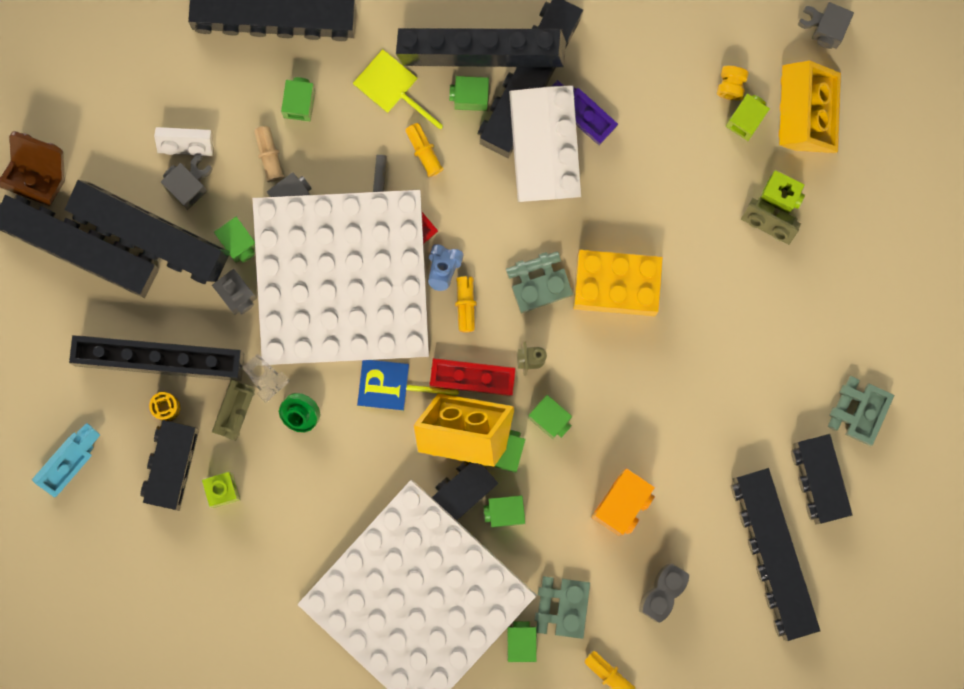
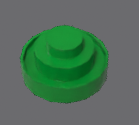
(299, 412)

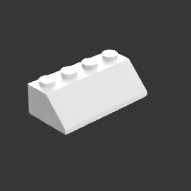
(545, 143)

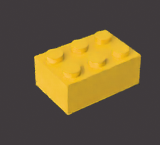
(617, 283)

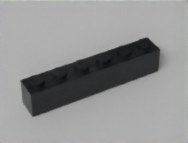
(280, 17)
(481, 47)
(497, 132)
(147, 231)
(75, 246)
(156, 358)
(775, 554)

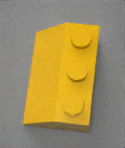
(809, 107)
(464, 429)

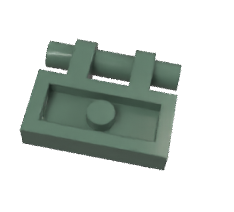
(541, 290)
(868, 415)
(571, 609)

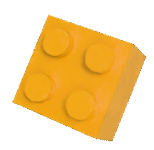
(623, 503)

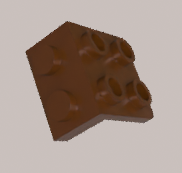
(34, 168)

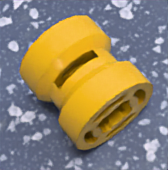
(732, 83)
(169, 410)

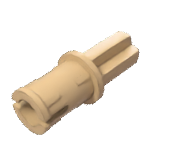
(268, 154)

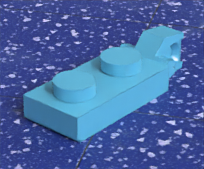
(66, 461)

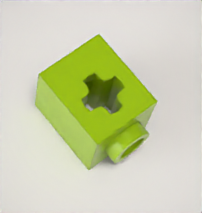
(748, 116)
(772, 192)
(221, 489)

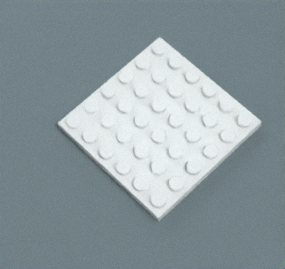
(341, 277)
(416, 596)

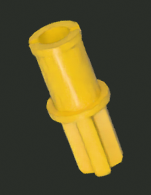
(424, 149)
(465, 304)
(607, 672)

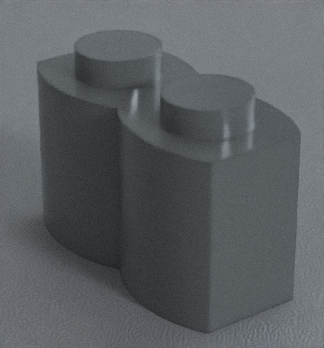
(667, 586)

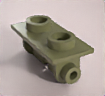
(760, 216)
(530, 358)
(233, 410)

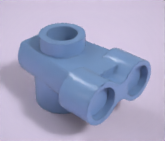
(443, 266)

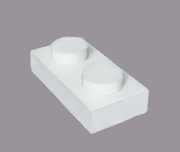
(183, 141)

